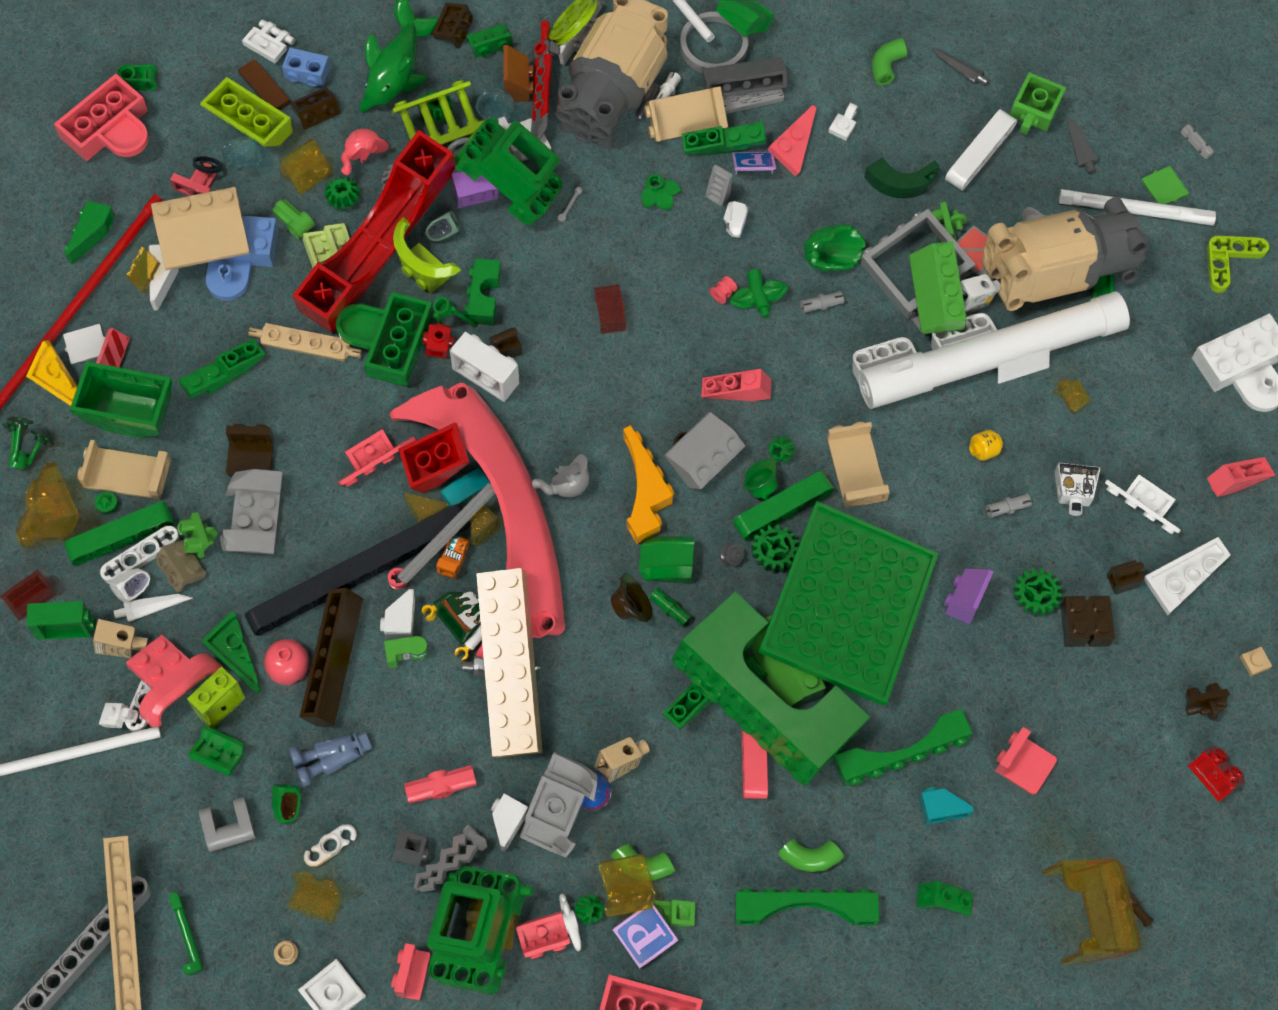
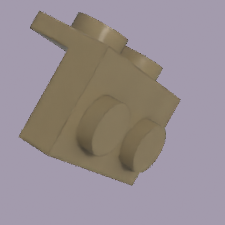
(179, 566)

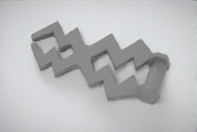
(443, 866)

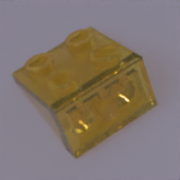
(627, 885)
(315, 897)

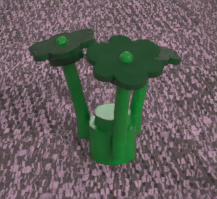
(18, 458)

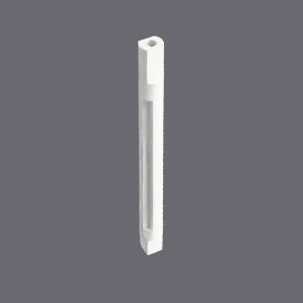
(1140, 207)

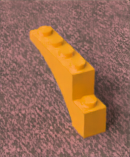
(651, 492)

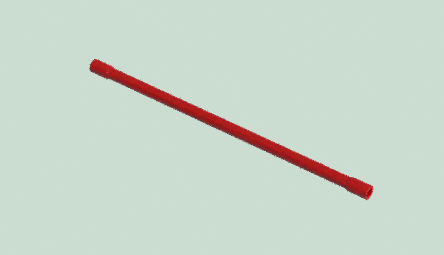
(81, 297)

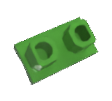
(957, 220)
(200, 535)

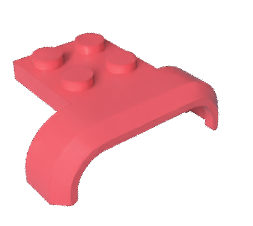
(168, 675)

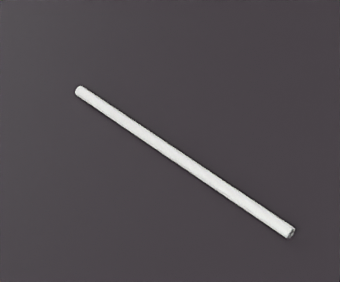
(80, 750)

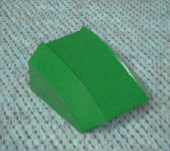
(746, 15)
(667, 559)

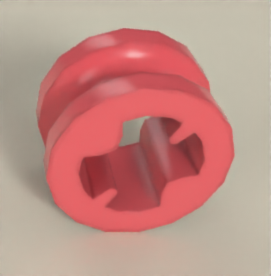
(392, 582)

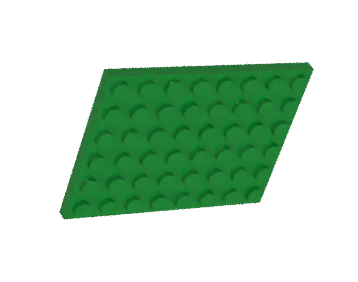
(849, 603)

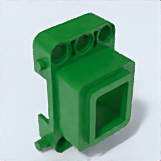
(488, 156)
(484, 953)

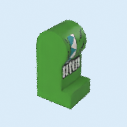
(404, 649)

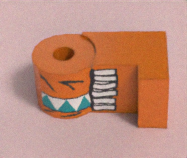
(453, 557)

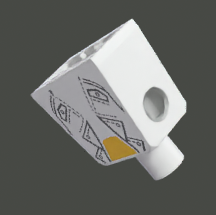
(978, 292)

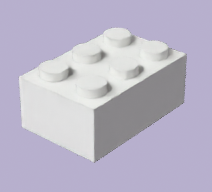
(485, 366)

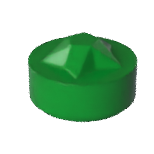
(106, 503)

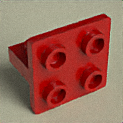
(1216, 772)

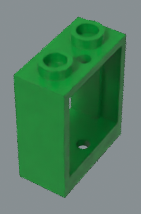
(60, 620)

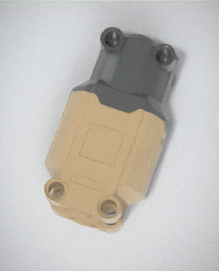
(613, 70)
(1063, 253)

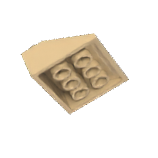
(200, 228)

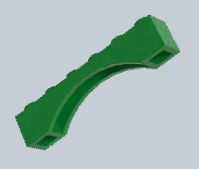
(860, 764)
(855, 908)

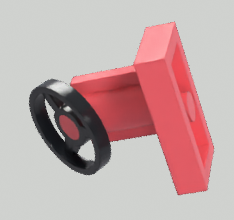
(200, 180)

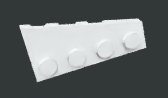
(1182, 576)

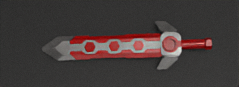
(542, 58)

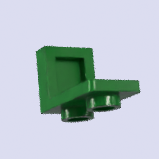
(945, 896)

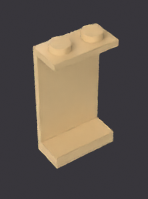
(685, 113)
(856, 465)
(124, 472)

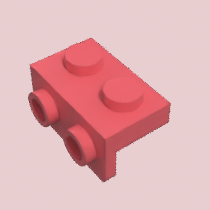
(542, 935)
(412, 972)

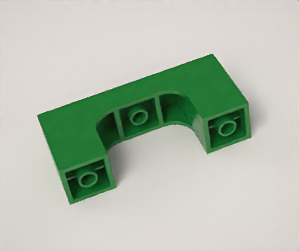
(796, 738)

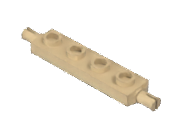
(304, 342)

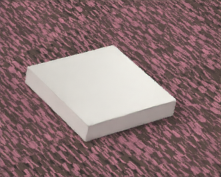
(332, 989)

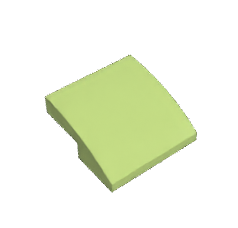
(325, 243)

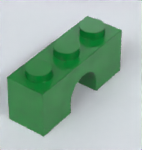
(484, 275)

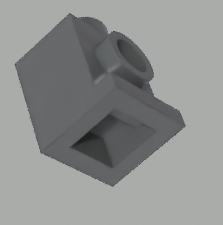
(410, 848)

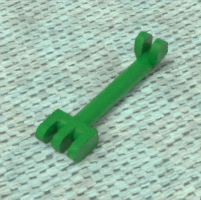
(179, 909)

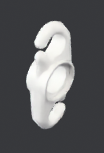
(326, 855)
(570, 922)

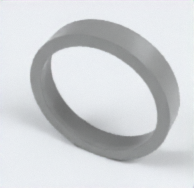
(697, 64)

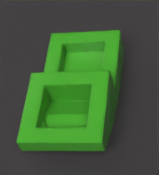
(677, 912)

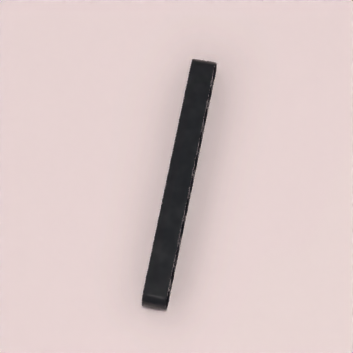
(349, 572)

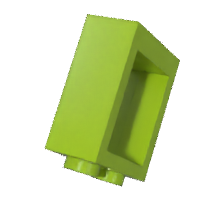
(214, 694)

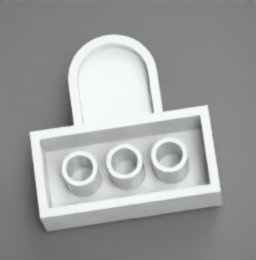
(1246, 361)

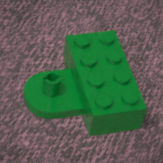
(390, 335)

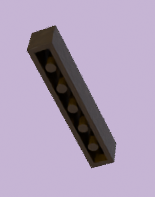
(331, 657)

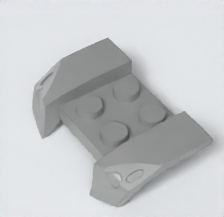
(253, 511)
(558, 804)

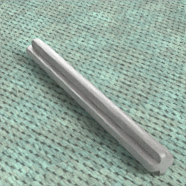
(446, 534)

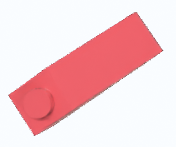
(1239, 475)

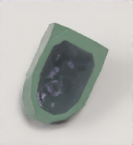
(442, 226)

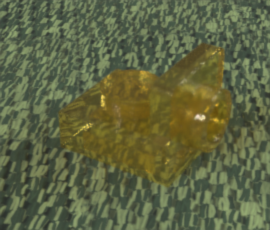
(1072, 394)

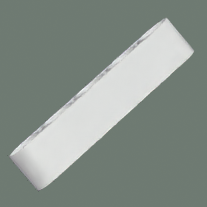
(981, 149)

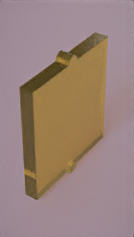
(143, 269)

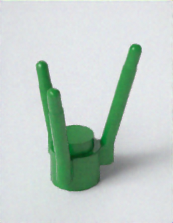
(445, 308)

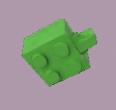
(1037, 103)

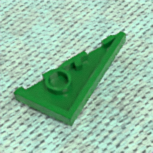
(230, 648)

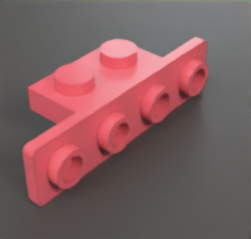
(369, 453)

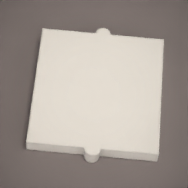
(84, 344)

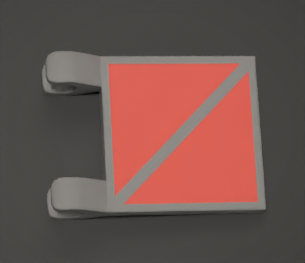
(973, 244)

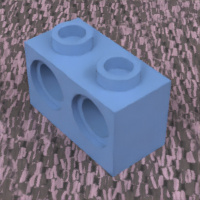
(300, 67)

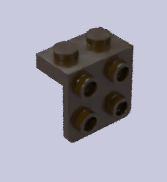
(249, 448)

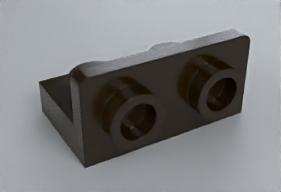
(453, 23)
(315, 107)

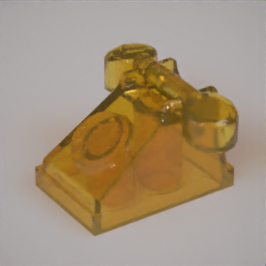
(48, 510)

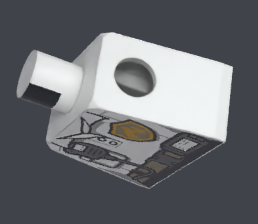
(1076, 485)

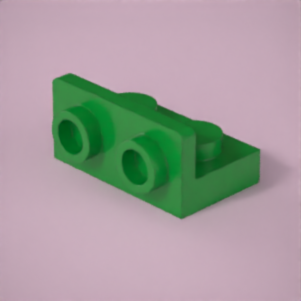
(489, 40)

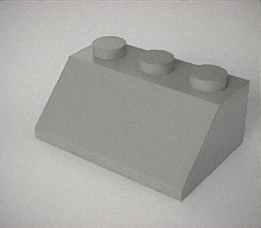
(704, 451)

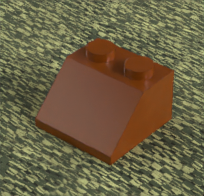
(517, 74)

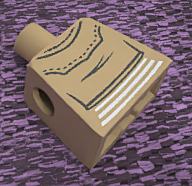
(117, 639)
(620, 758)

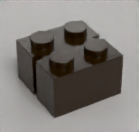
(1087, 618)

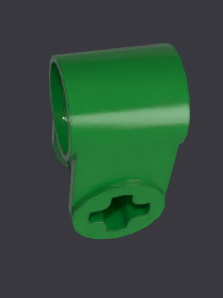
(138, 76)

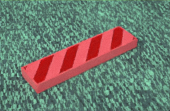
(113, 348)

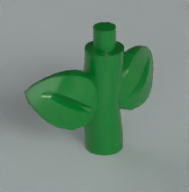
(758, 293)

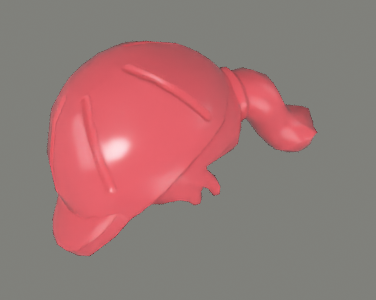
(360, 145)

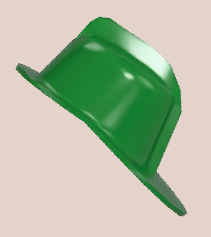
(761, 479)

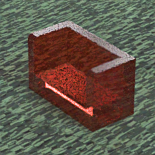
(610, 309)
(28, 591)

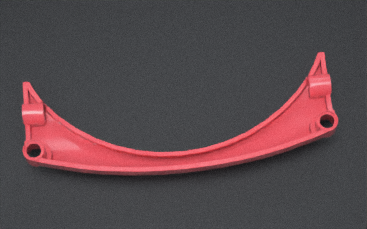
(523, 516)

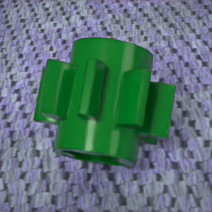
(781, 448)
(589, 909)

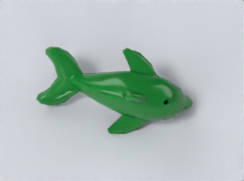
(393, 65)

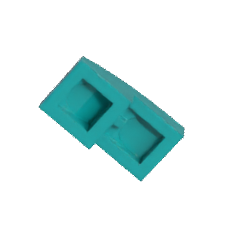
(464, 488)

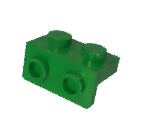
(217, 751)

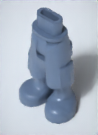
(331, 753)

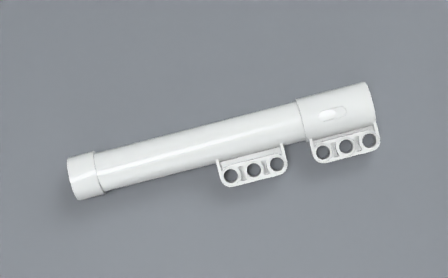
(898, 372)

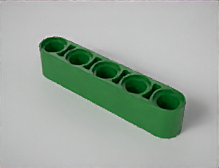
(783, 505)
(118, 533)

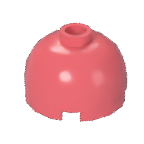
(286, 661)

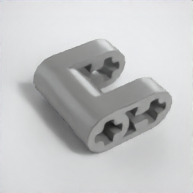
(230, 834)

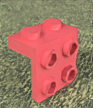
(1025, 762)

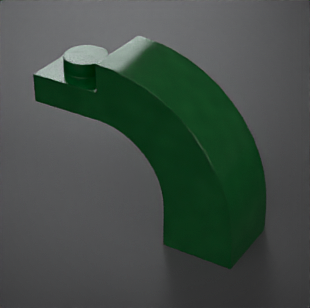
(897, 184)

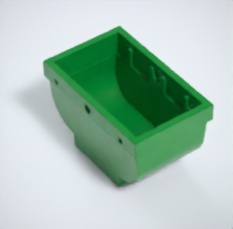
(122, 400)

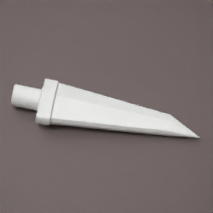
(139, 608)

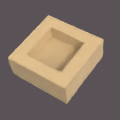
(1255, 661)

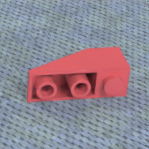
(740, 386)

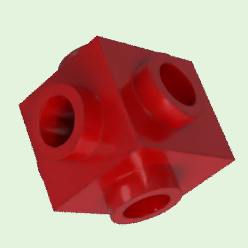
(438, 340)

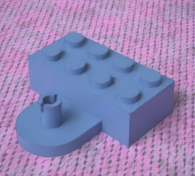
(231, 276)

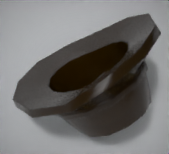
(631, 600)

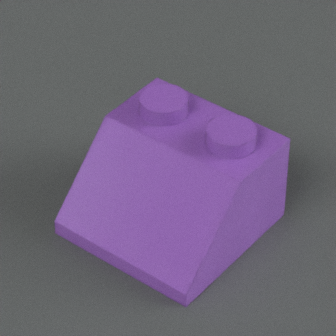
(968, 594)

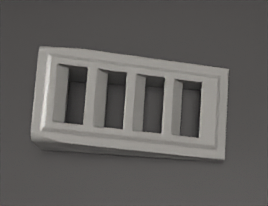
(719, 185)

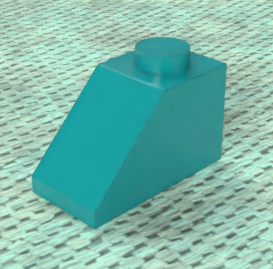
(942, 806)

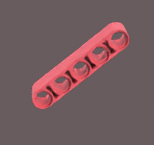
(754, 769)

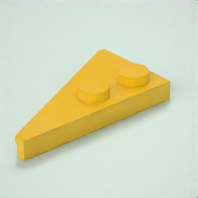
(52, 374)

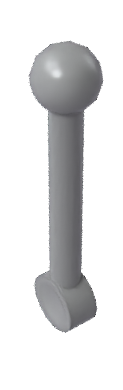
(562, 217)

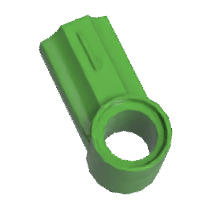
(296, 221)

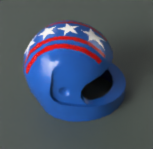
(602, 794)

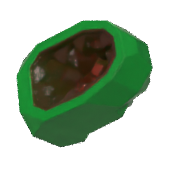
(285, 802)

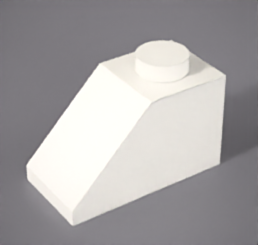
(399, 617)
(508, 818)

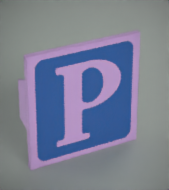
(753, 161)
(645, 935)

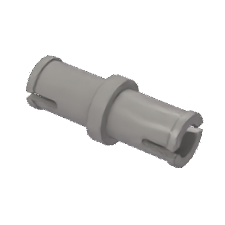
(821, 302)
(1008, 505)

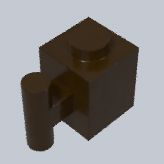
(507, 343)
(1126, 576)

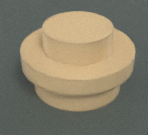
(286, 953)

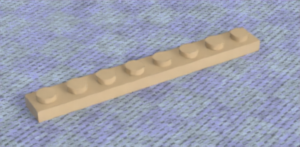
(122, 923)

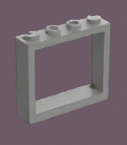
(867, 261)

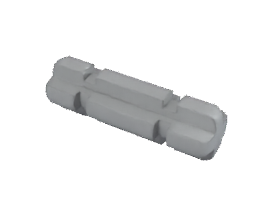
(1197, 141)

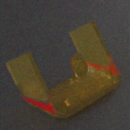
(1106, 905)

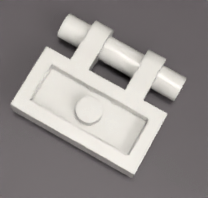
(266, 45)

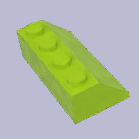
(248, 113)

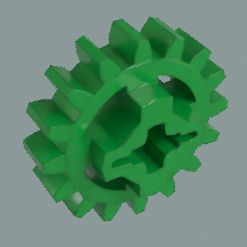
(770, 539)
(1047, 591)

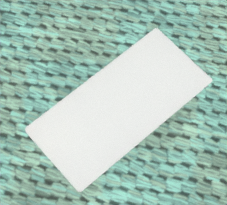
(1023, 365)

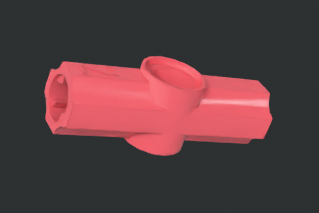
(440, 784)

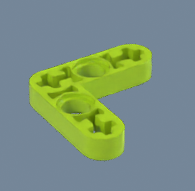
(1223, 255)

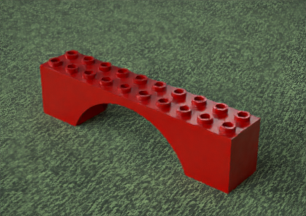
(344, 277)

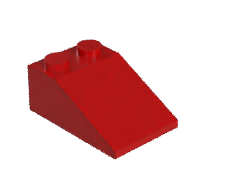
(434, 458)

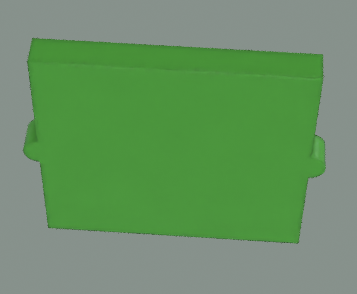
(1165, 186)

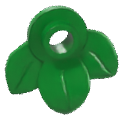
(661, 194)

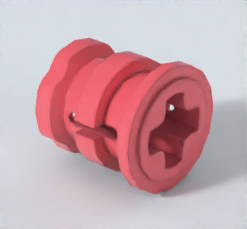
(723, 289)

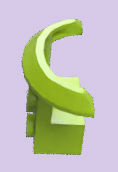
(420, 262)

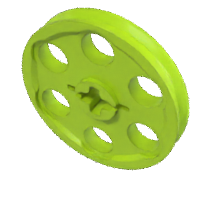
(572, 20)

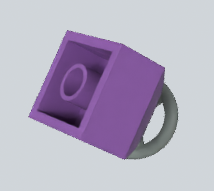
(465, 189)

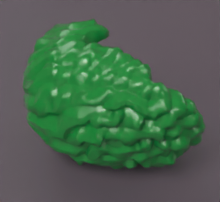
(834, 248)

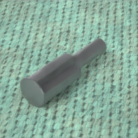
(651, 95)

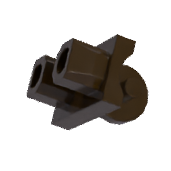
(1207, 703)

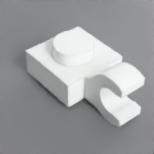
(844, 125)
(115, 714)

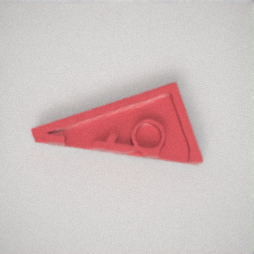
(793, 142)

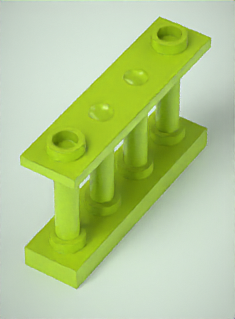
(454, 131)

